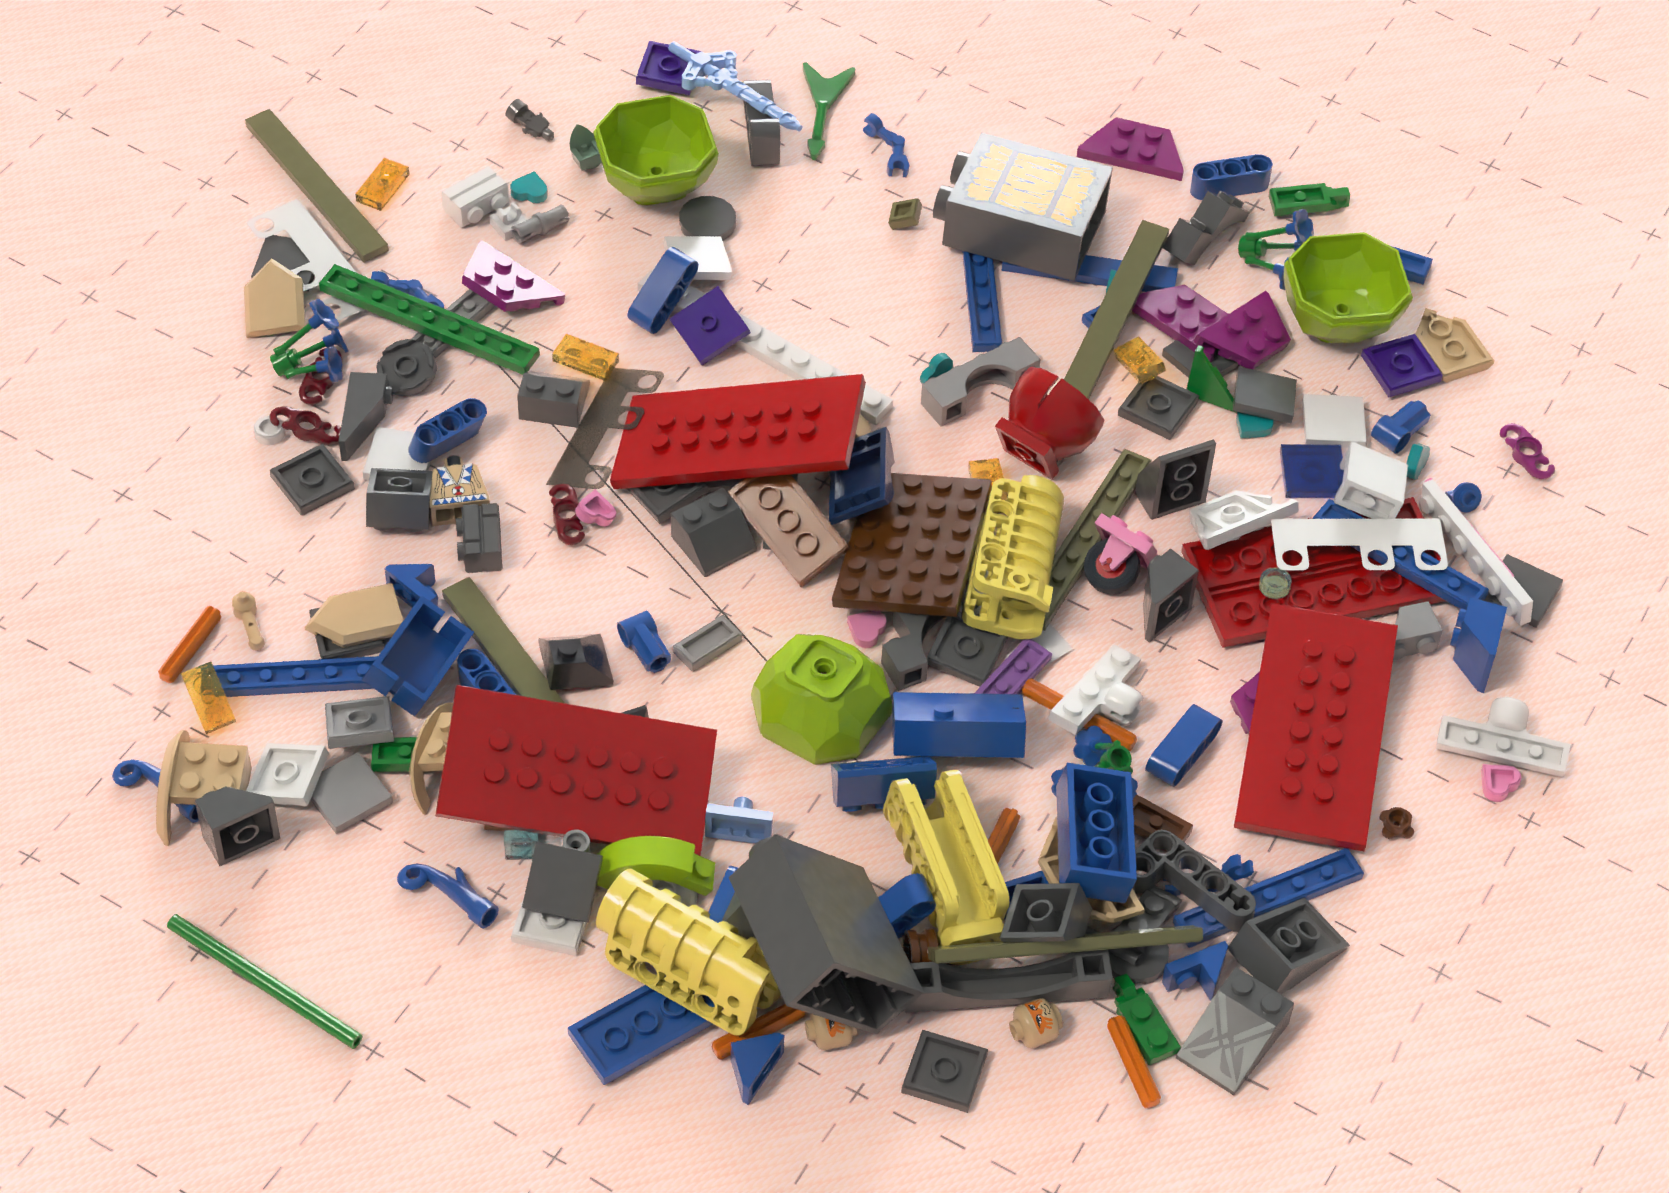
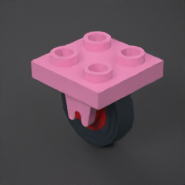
(1116, 560)

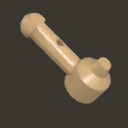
(245, 609)

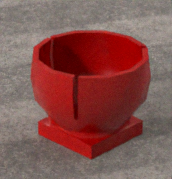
(1047, 426)

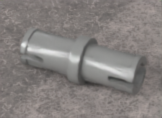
(540, 223)

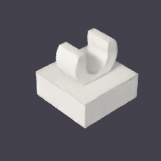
(505, 219)

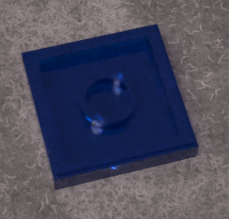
(1311, 470)

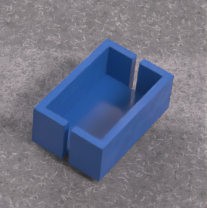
(417, 656)

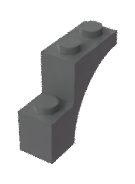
(1213, 216)
(904, 656)

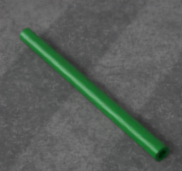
(265, 981)

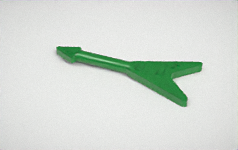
(824, 94)

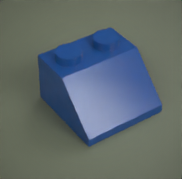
(1477, 640)

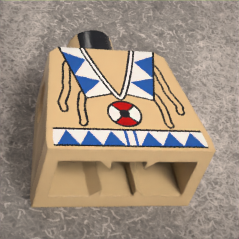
(452, 488)

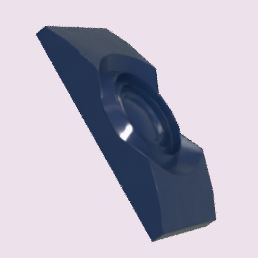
(866, 482)

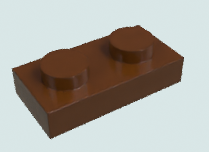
(1151, 818)

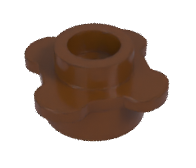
(1399, 816)

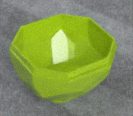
(656, 149)
(1346, 287)
(818, 713)

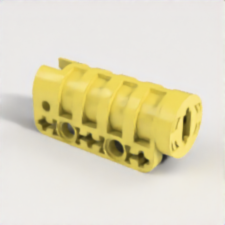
(687, 950)

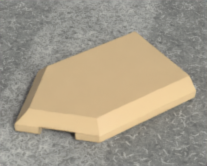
(274, 301)
(1452, 346)
(358, 616)

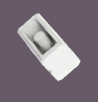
(475, 196)

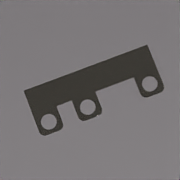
(600, 416)

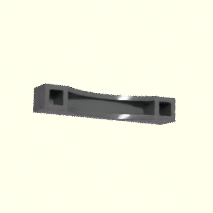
(1060, 979)

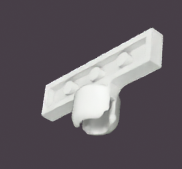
(1101, 692)
(1504, 739)

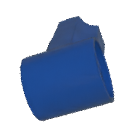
(1397, 430)
(642, 636)

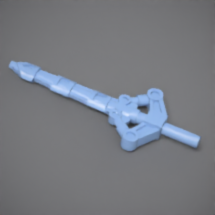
(718, 78)

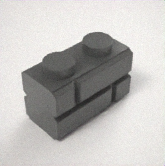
(481, 538)

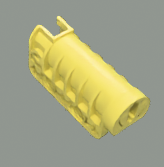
(1016, 558)
(954, 857)

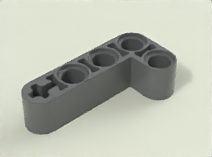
(762, 130)
(1229, 906)

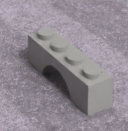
(946, 395)
(1416, 631)

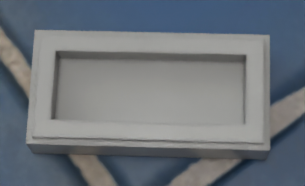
(707, 643)

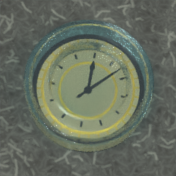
(1275, 583)

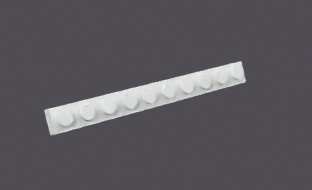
(789, 357)

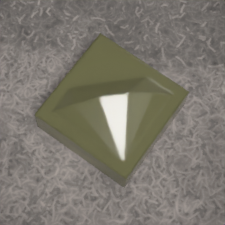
(905, 213)

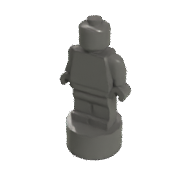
(534, 124)

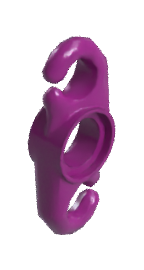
(1527, 461)

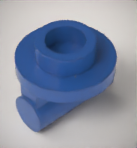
(1465, 496)

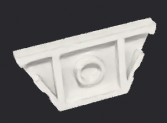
(1235, 516)

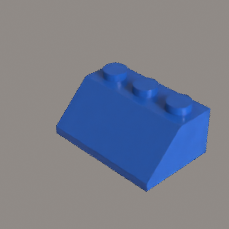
(870, 781)

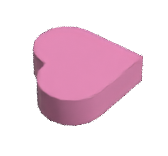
(595, 509)
(866, 627)
(1499, 781)

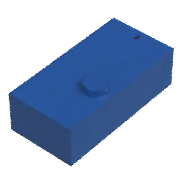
(958, 725)
(1096, 831)

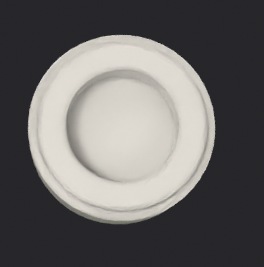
(267, 433)

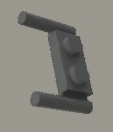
(1158, 907)

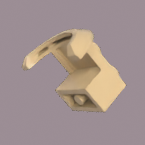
(429, 752)
(194, 770)

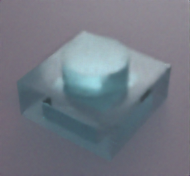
(519, 844)

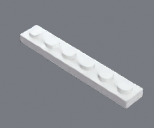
(1477, 553)

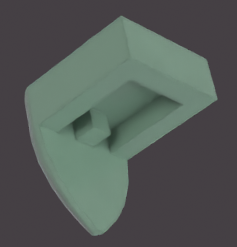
(584, 148)

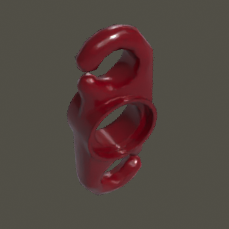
(310, 384)
(297, 416)
(565, 524)

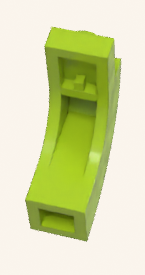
(658, 860)

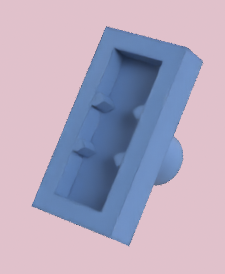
(738, 822)

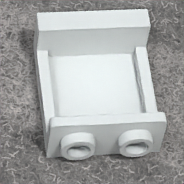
(1371, 483)

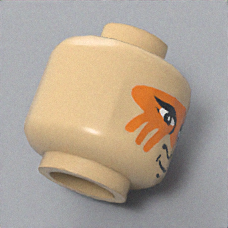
(1036, 1023)
(828, 1033)

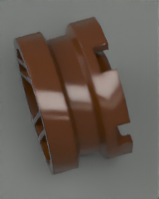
(916, 944)

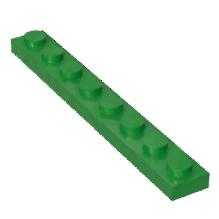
(429, 319)

